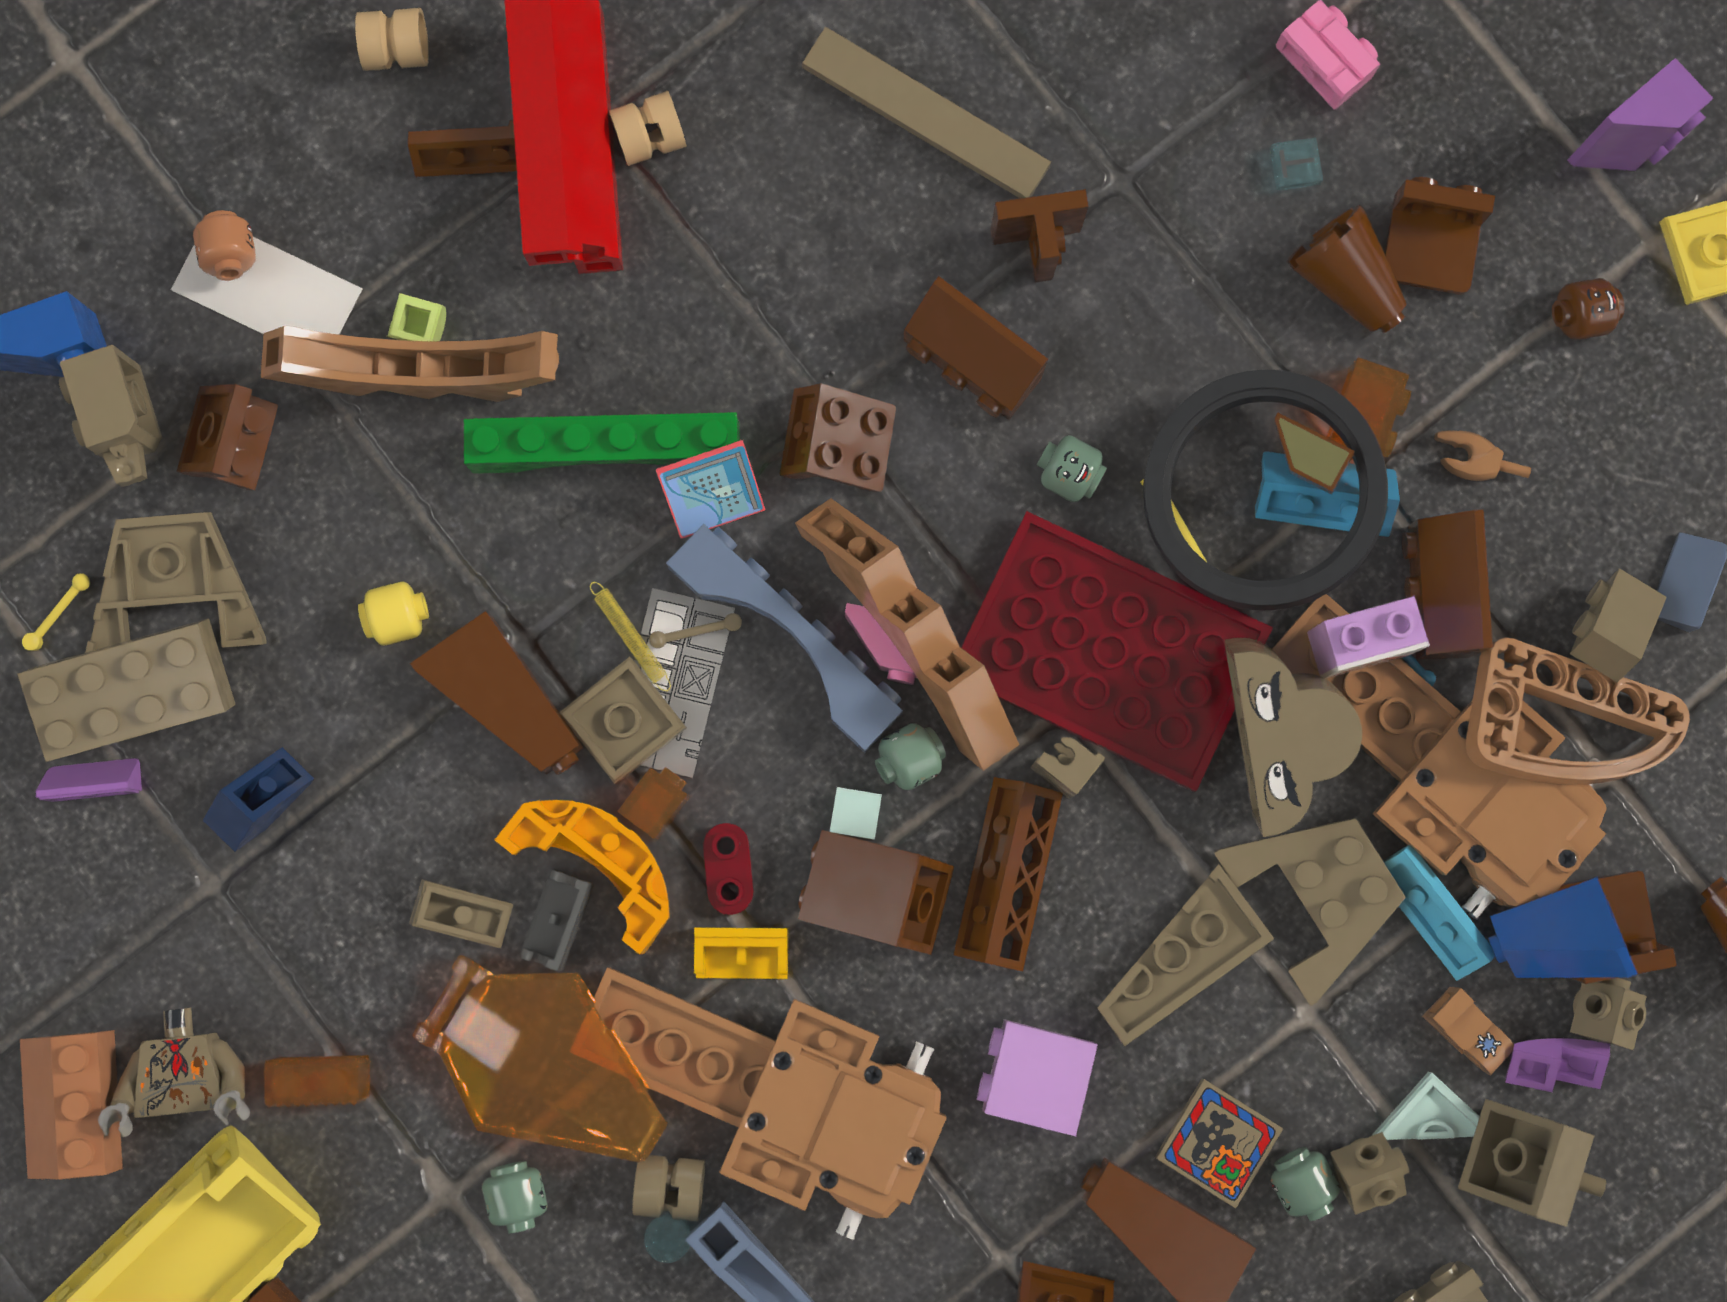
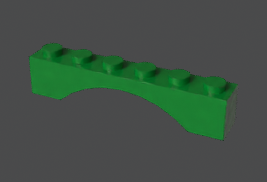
(546, 442)

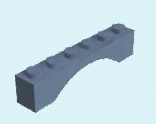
(718, 574)
(742, 1259)

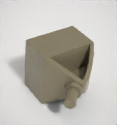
(1528, 1163)

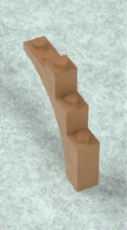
(421, 369)

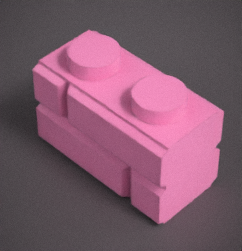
(1328, 53)

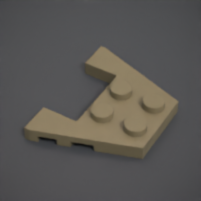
(172, 563)
(1337, 882)

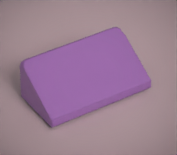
(90, 780)

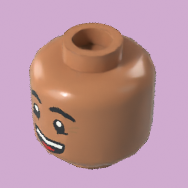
(224, 245)

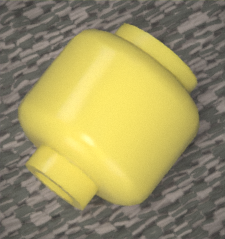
(393, 613)

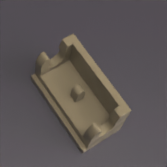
(1070, 769)

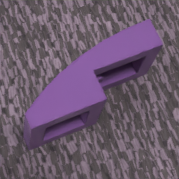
(1544, 1061)

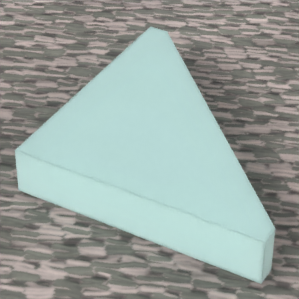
(1430, 1113)

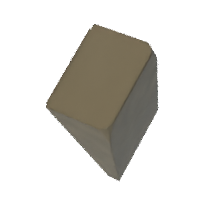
(460, 913)

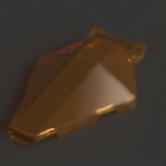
(541, 1063)

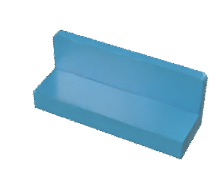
(1295, 501)

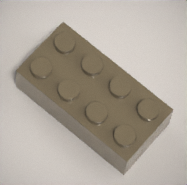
(126, 690)

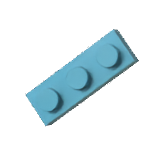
(1438, 915)

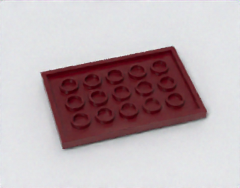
(1110, 650)

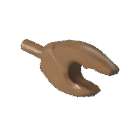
(1483, 458)

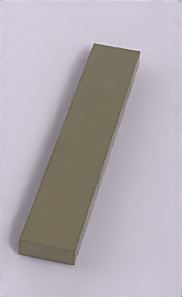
(926, 114)

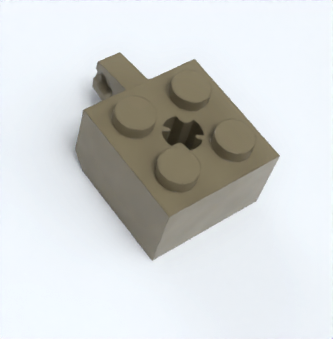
(112, 410)

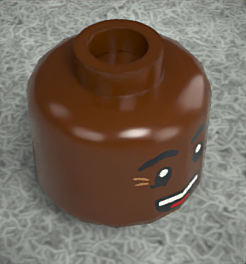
(1588, 308)

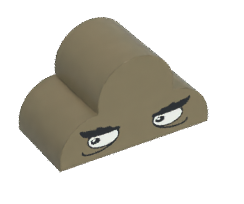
(1289, 732)

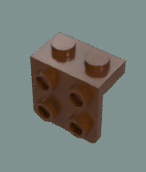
(1436, 234)

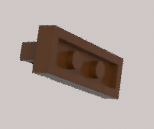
(463, 151)

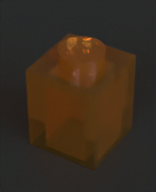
(655, 802)

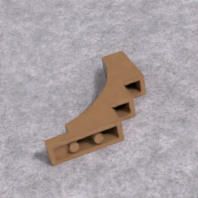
(917, 627)

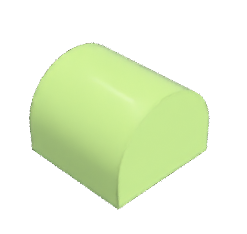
(417, 320)

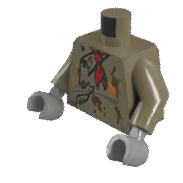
(178, 1077)

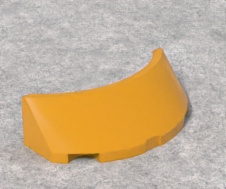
(608, 847)

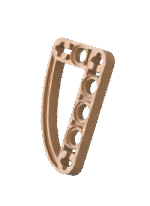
(1517, 680)

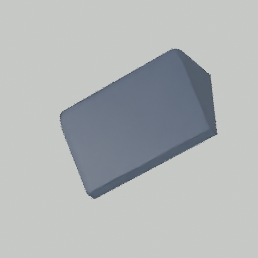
(1690, 580)

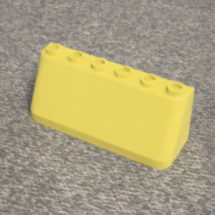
(202, 1235)

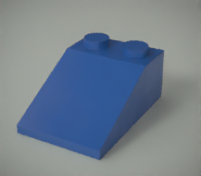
(46, 333)

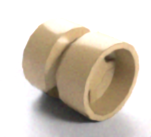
(392, 39)
(631, 130)

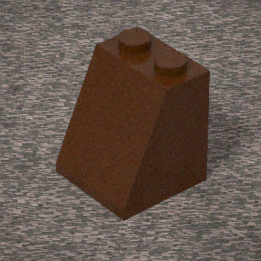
(875, 892)

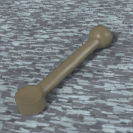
(731, 622)

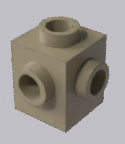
(1609, 1012)
(1370, 1172)

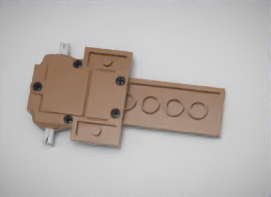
(1507, 830)
(802, 1104)

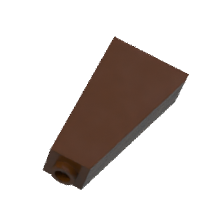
(496, 688)
(1174, 1242)

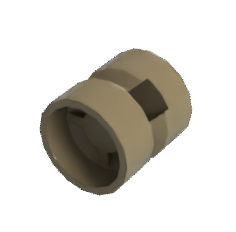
(652, 1184)

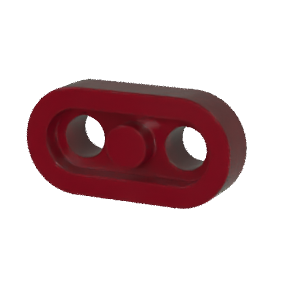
(728, 868)

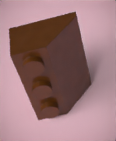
(973, 350)
(1450, 583)

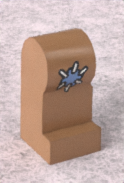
(1469, 1030)

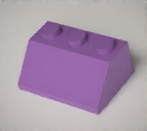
(1646, 123)

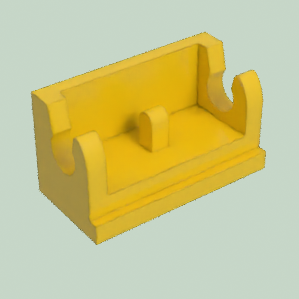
(741, 953)

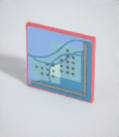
(711, 489)

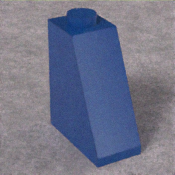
(1563, 936)

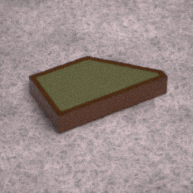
(1312, 454)

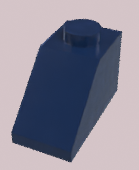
(256, 799)

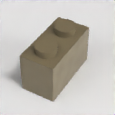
(1617, 624)

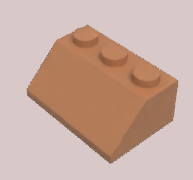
(64, 1091)

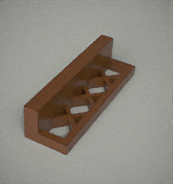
(1000, 872)

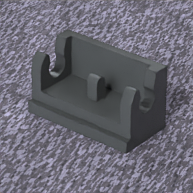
(556, 920)

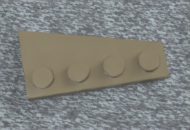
(1194, 950)

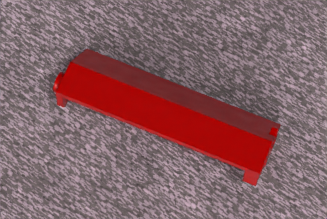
(563, 134)

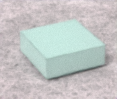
(855, 813)

